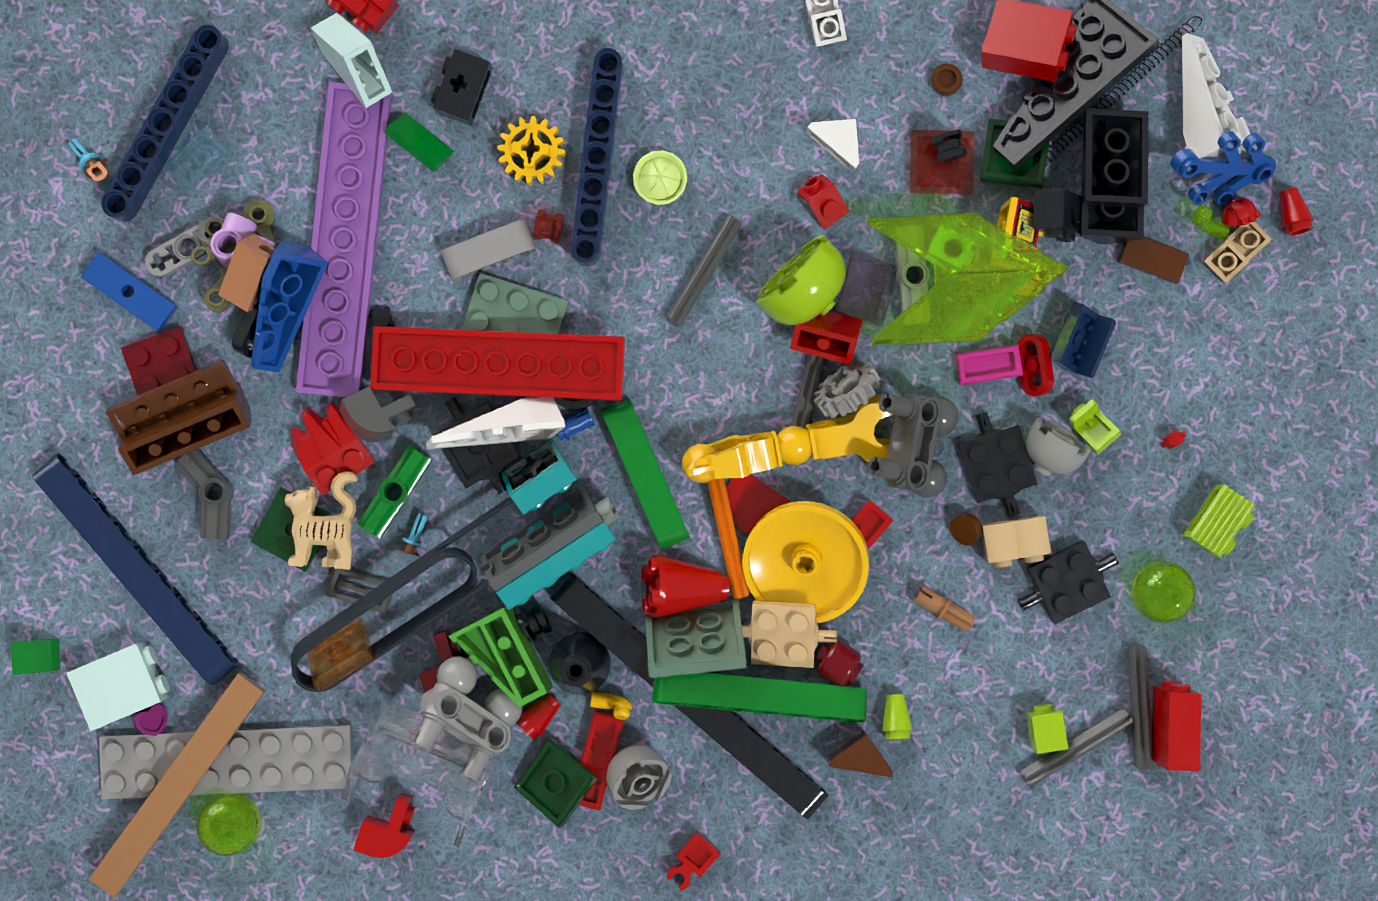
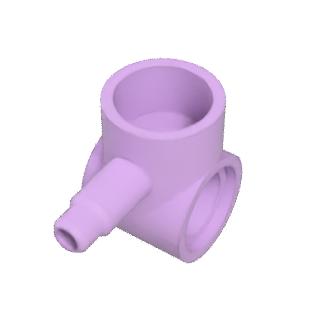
(232, 230)

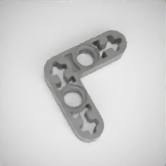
(196, 233)

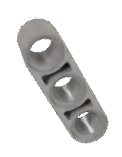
(487, 249)

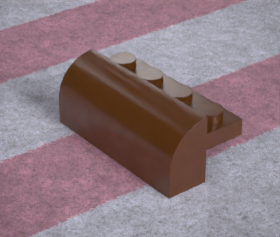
(179, 417)

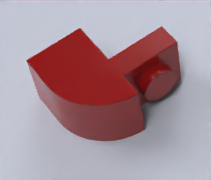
(387, 838)

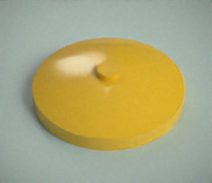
(807, 557)

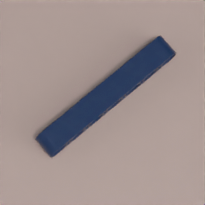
(165, 108)
(595, 142)

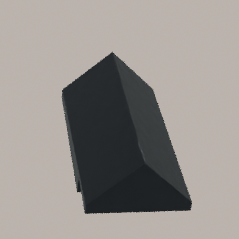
(1114, 175)

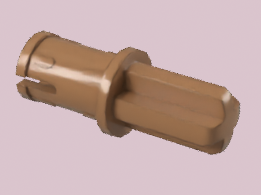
(944, 609)

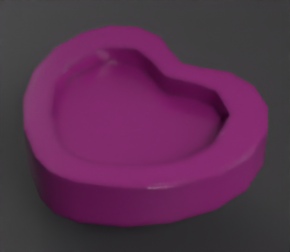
(152, 720)

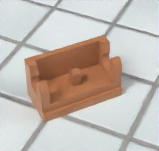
(246, 272)

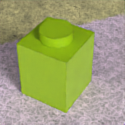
(1046, 729)

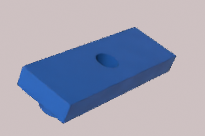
(114, 283)

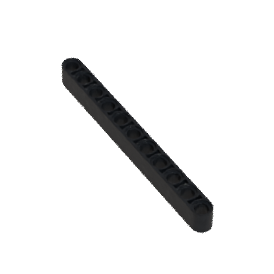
(720, 725)

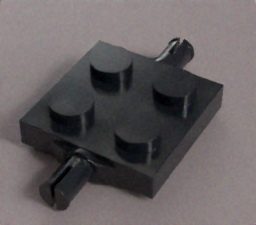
(478, 461)
(997, 464)
(1068, 582)

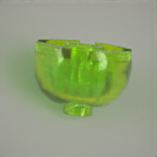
(1163, 592)
(228, 824)

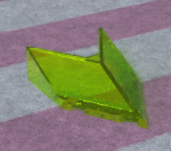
(978, 277)

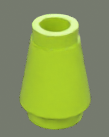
(896, 718)

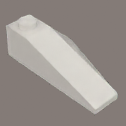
(1206, 103)
(517, 422)

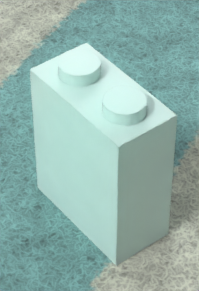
(119, 685)

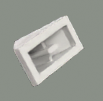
(838, 139)

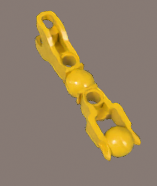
(794, 445)

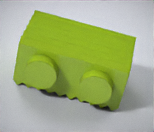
(1220, 521)

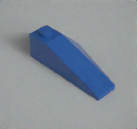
(283, 302)

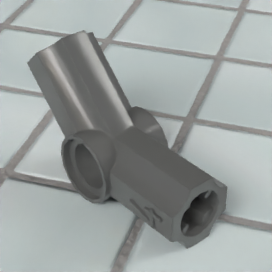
(202, 476)

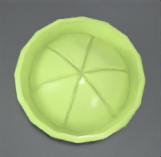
(660, 177)

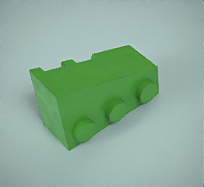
(506, 655)

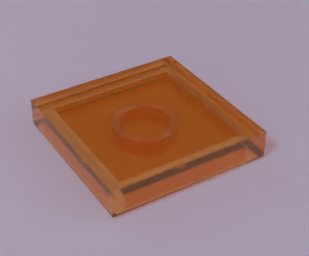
(340, 655)

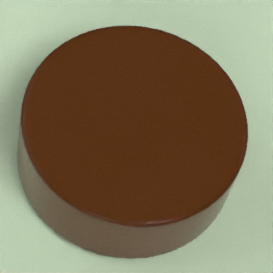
(946, 79)
(966, 528)

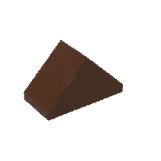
(860, 756)

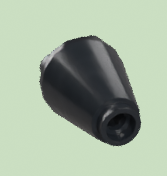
(584, 651)

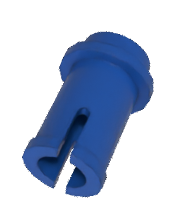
(575, 424)

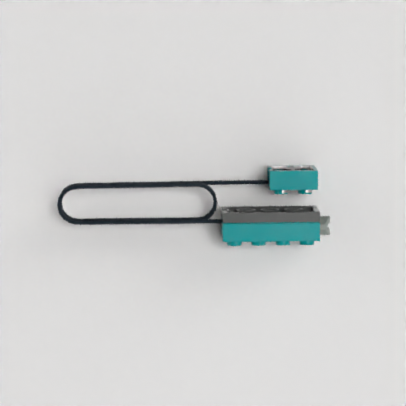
(513, 567)

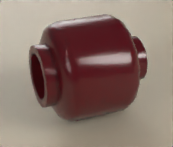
(839, 663)

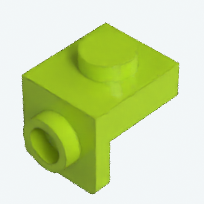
(1093, 426)

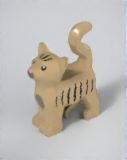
(328, 530)

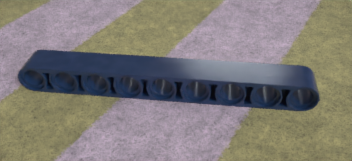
(133, 569)

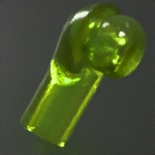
(1208, 225)

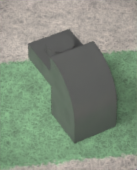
(370, 420)

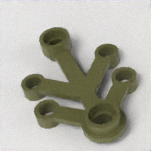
(263, 229)

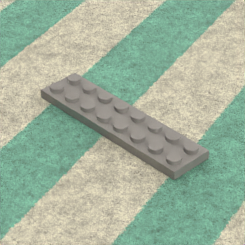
(249, 763)

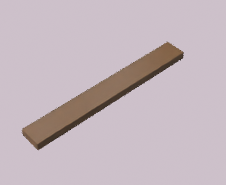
(177, 785)

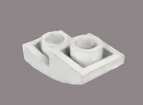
(825, 21)

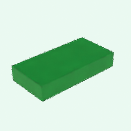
(419, 142)

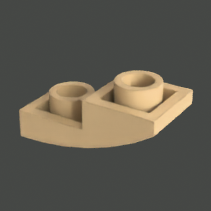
(1237, 250)

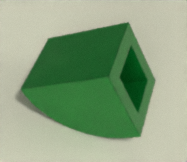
(35, 656)

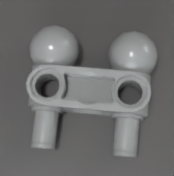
(466, 718)

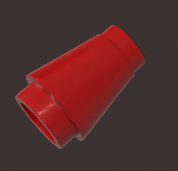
(1294, 212)
(538, 716)

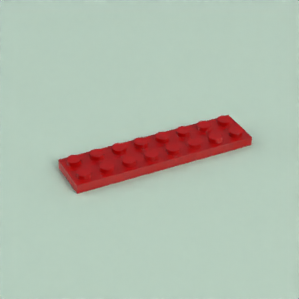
(498, 363)

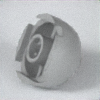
(1054, 449)
(637, 777)

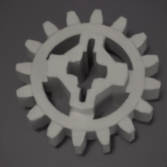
(847, 389)

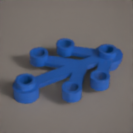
(1255, 170)

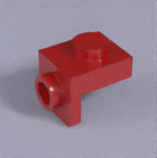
(823, 200)

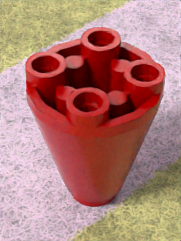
(680, 586)

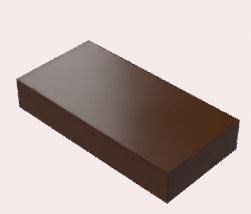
(1154, 259)

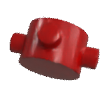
(1173, 439)

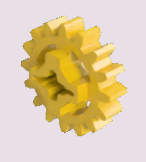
(546, 151)

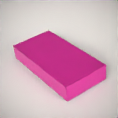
(989, 364)

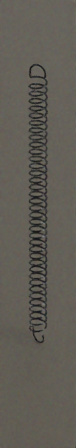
(1122, 83)

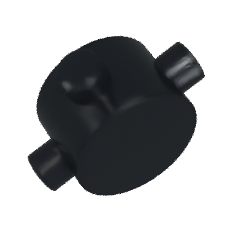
(382, 317)

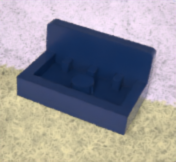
(1082, 340)

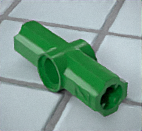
(383, 508)

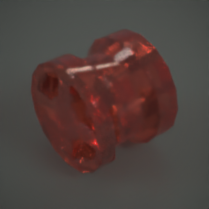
(545, 226)

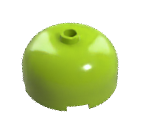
(804, 284)

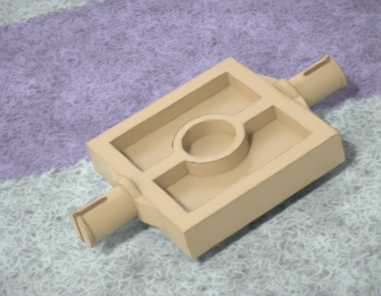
(785, 634)

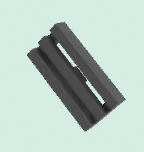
(351, 599)

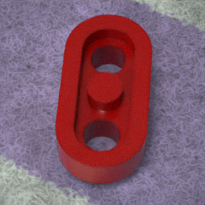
(1035, 365)

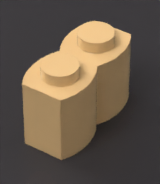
(1015, 540)

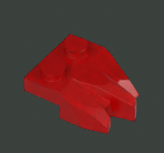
(328, 448)

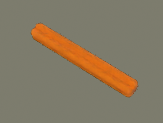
(728, 537)

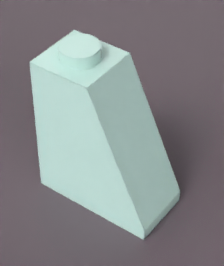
(352, 58)

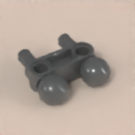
(913, 442)

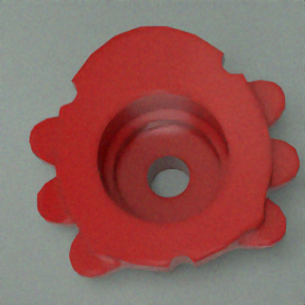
(1239, 212)

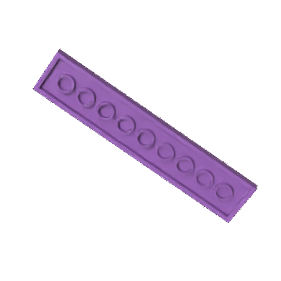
(347, 239)

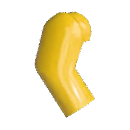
(612, 702)

